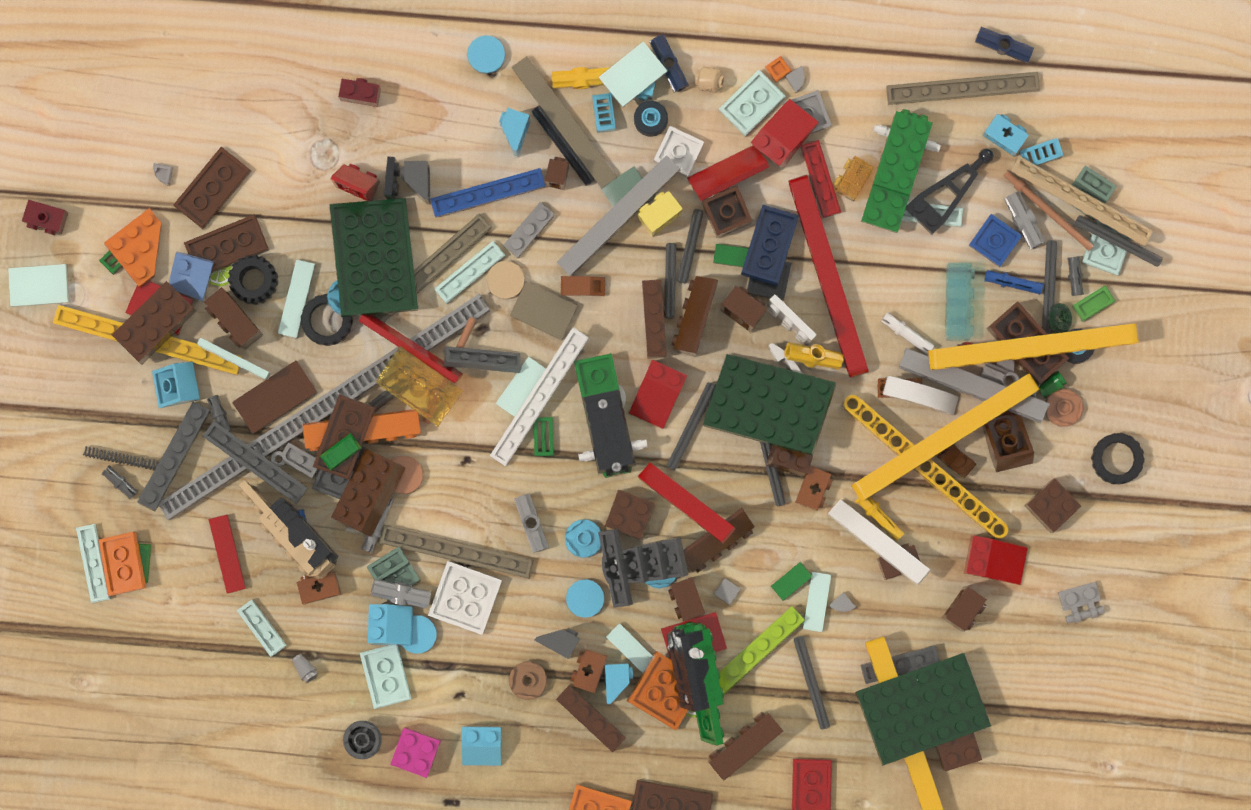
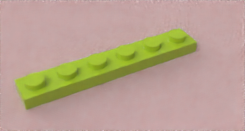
(760, 649)

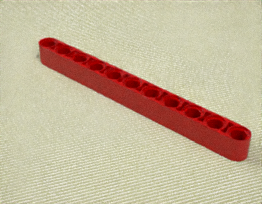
(828, 276)

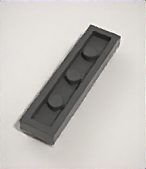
(482, 359)
(905, 662)

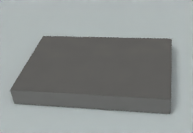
(332, 484)

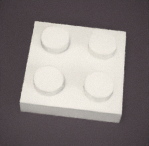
(680, 148)

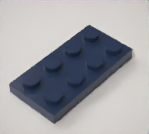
(770, 245)

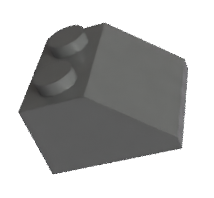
(417, 178)
(560, 641)

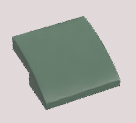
(622, 185)
(1094, 185)
(394, 568)

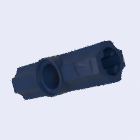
(992, 41)
(674, 74)

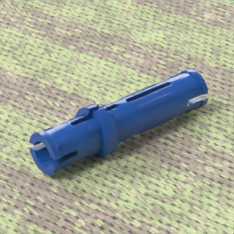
(1013, 282)

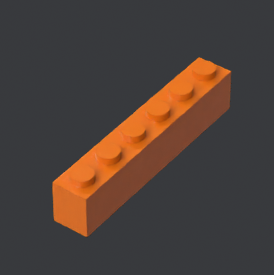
(382, 425)

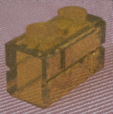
(854, 178)

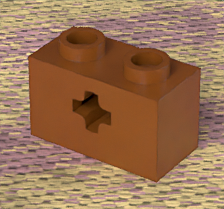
(805, 494)
(309, 594)
(591, 681)

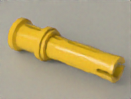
(873, 508)

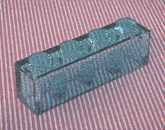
(959, 302)

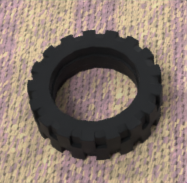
(310, 332)
(1130, 442)

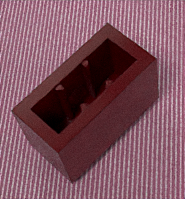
(359, 92)
(44, 216)

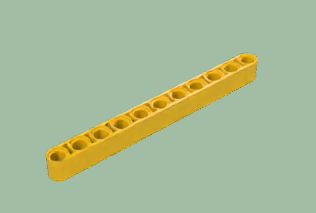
(1033, 346)
(945, 437)
(929, 476)
(916, 763)

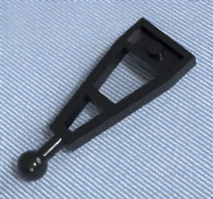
(926, 214)

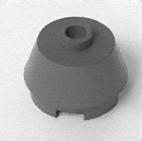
(362, 740)

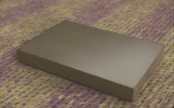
(543, 310)

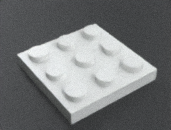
(790, 320)
(465, 598)

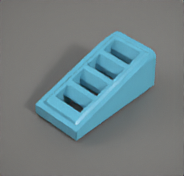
(607, 127)
(1055, 142)

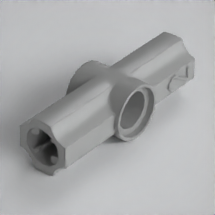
(1024, 220)
(998, 375)
(535, 535)
(400, 593)

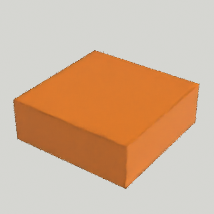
(778, 69)

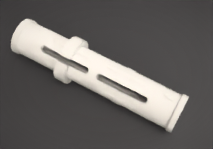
(907, 333)

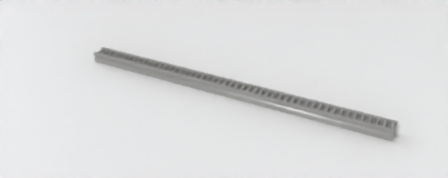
(317, 410)

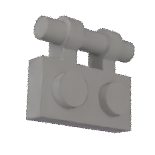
(1078, 597)

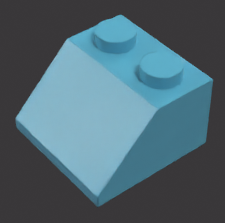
(514, 127)
(175, 384)
(390, 624)
(617, 679)
(481, 745)

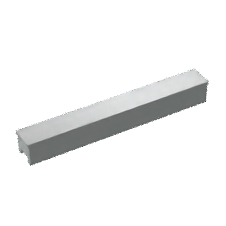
(618, 216)
(969, 384)

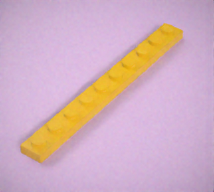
(172, 347)

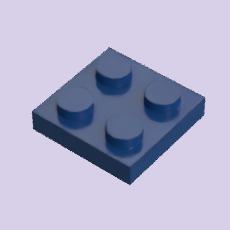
(995, 240)

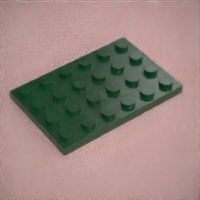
(373, 257)
(769, 404)
(923, 709)

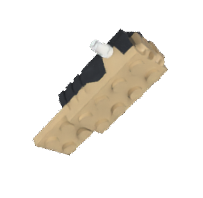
(292, 533)

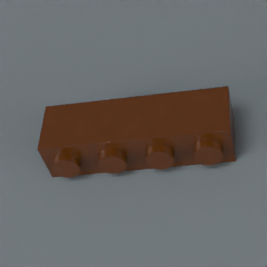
(654, 319)
(591, 718)

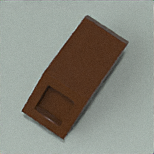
(957, 460)

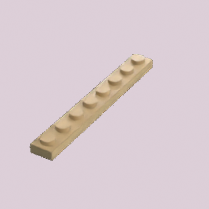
(1082, 201)

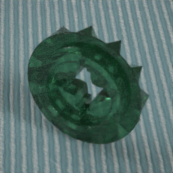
(1063, 314)

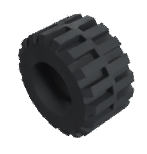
(238, 272)

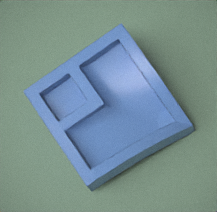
(191, 275)

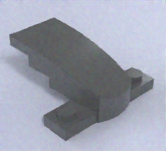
(638, 564)

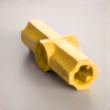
(577, 78)
(813, 355)

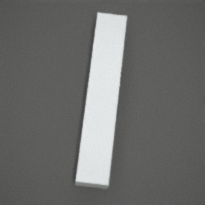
(879, 542)

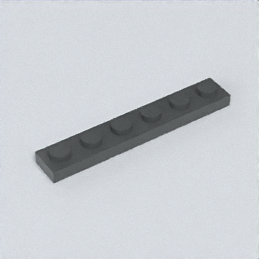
(173, 456)
(255, 462)

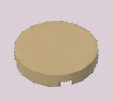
(505, 280)

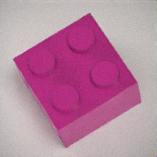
(415, 752)

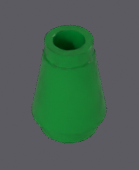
(1052, 384)

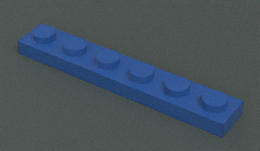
(487, 192)

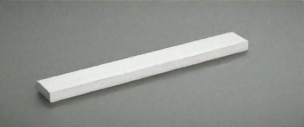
(539, 396)

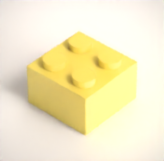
(659, 213)

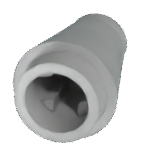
(304, 668)

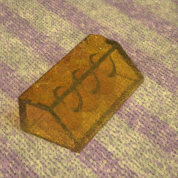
(419, 386)

